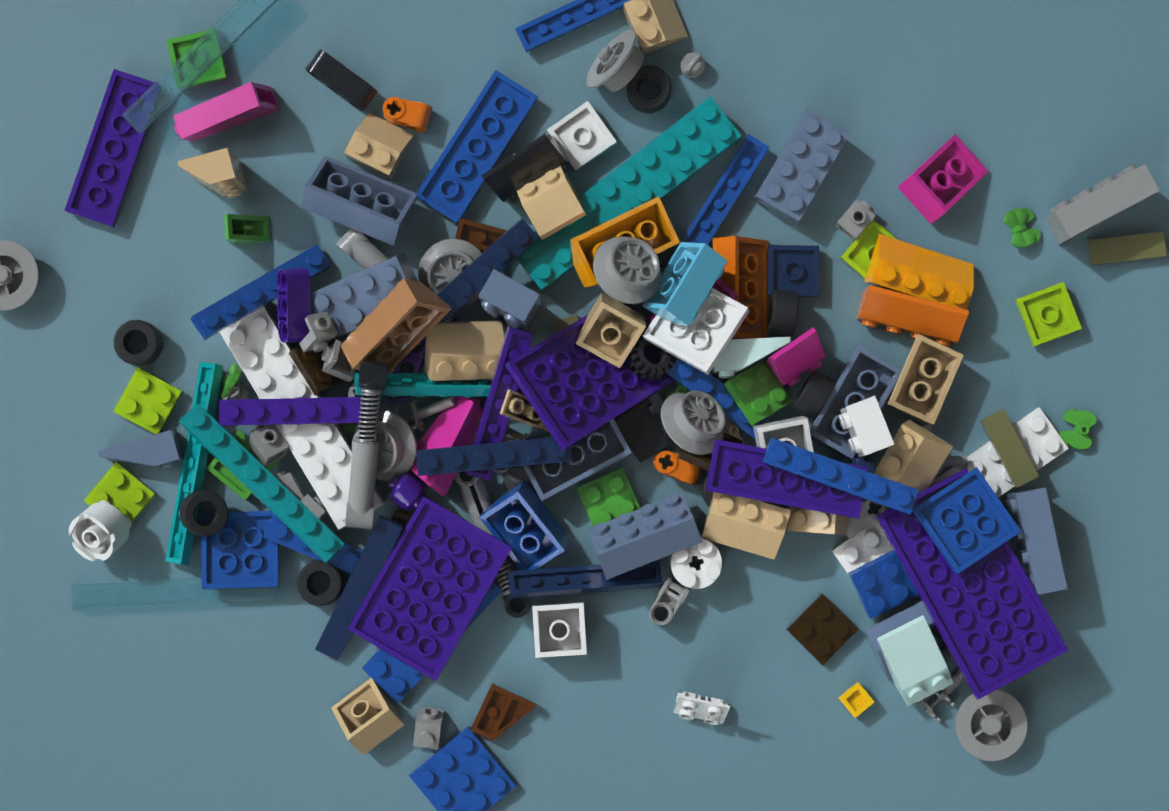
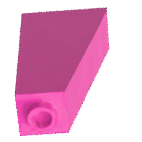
(226, 111)
(452, 428)

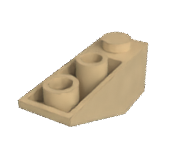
(519, 409)

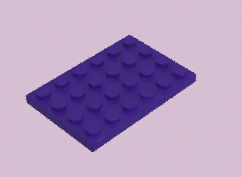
(577, 389)
(430, 588)

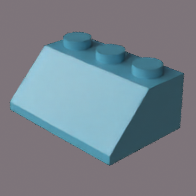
(686, 283)

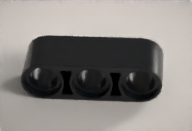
(341, 80)

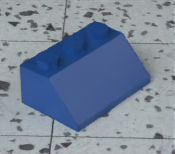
(527, 526)

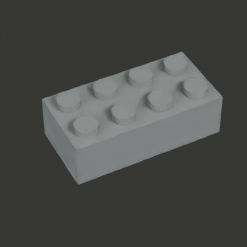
(1106, 200)

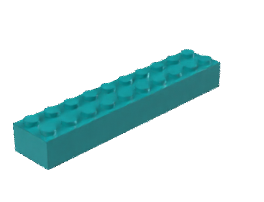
(648, 174)

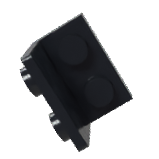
(644, 428)

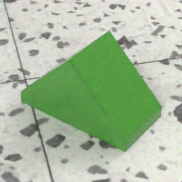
(246, 228)

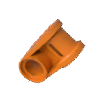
(411, 114)
(679, 469)

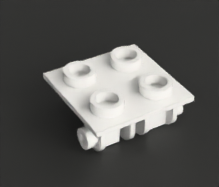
(710, 711)

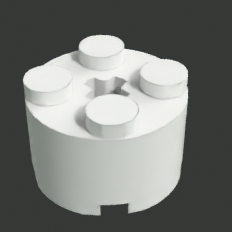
(99, 531)
(708, 571)

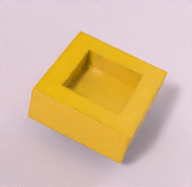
(856, 699)

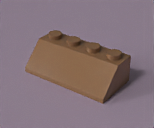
(395, 325)

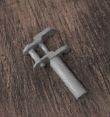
(424, 412)
(943, 694)

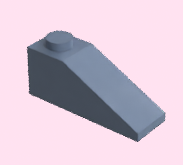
(155, 450)

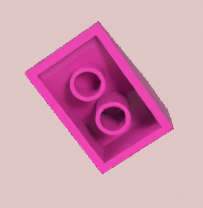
(943, 179)
(796, 358)

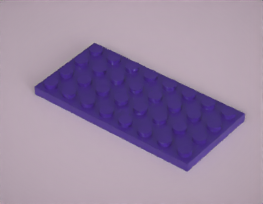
(984, 612)

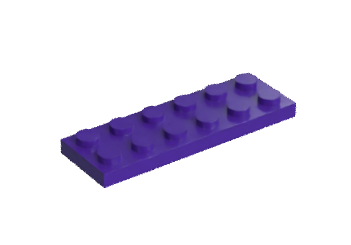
(109, 154)
(740, 472)

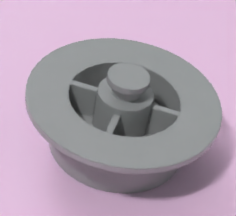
(616, 63)
(446, 261)
(627, 269)
(17, 275)
(693, 421)
(396, 445)
(991, 725)

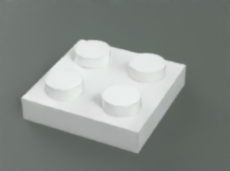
(582, 136)

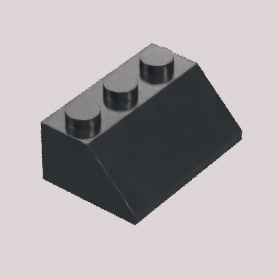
(525, 167)

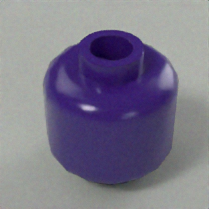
(405, 491)

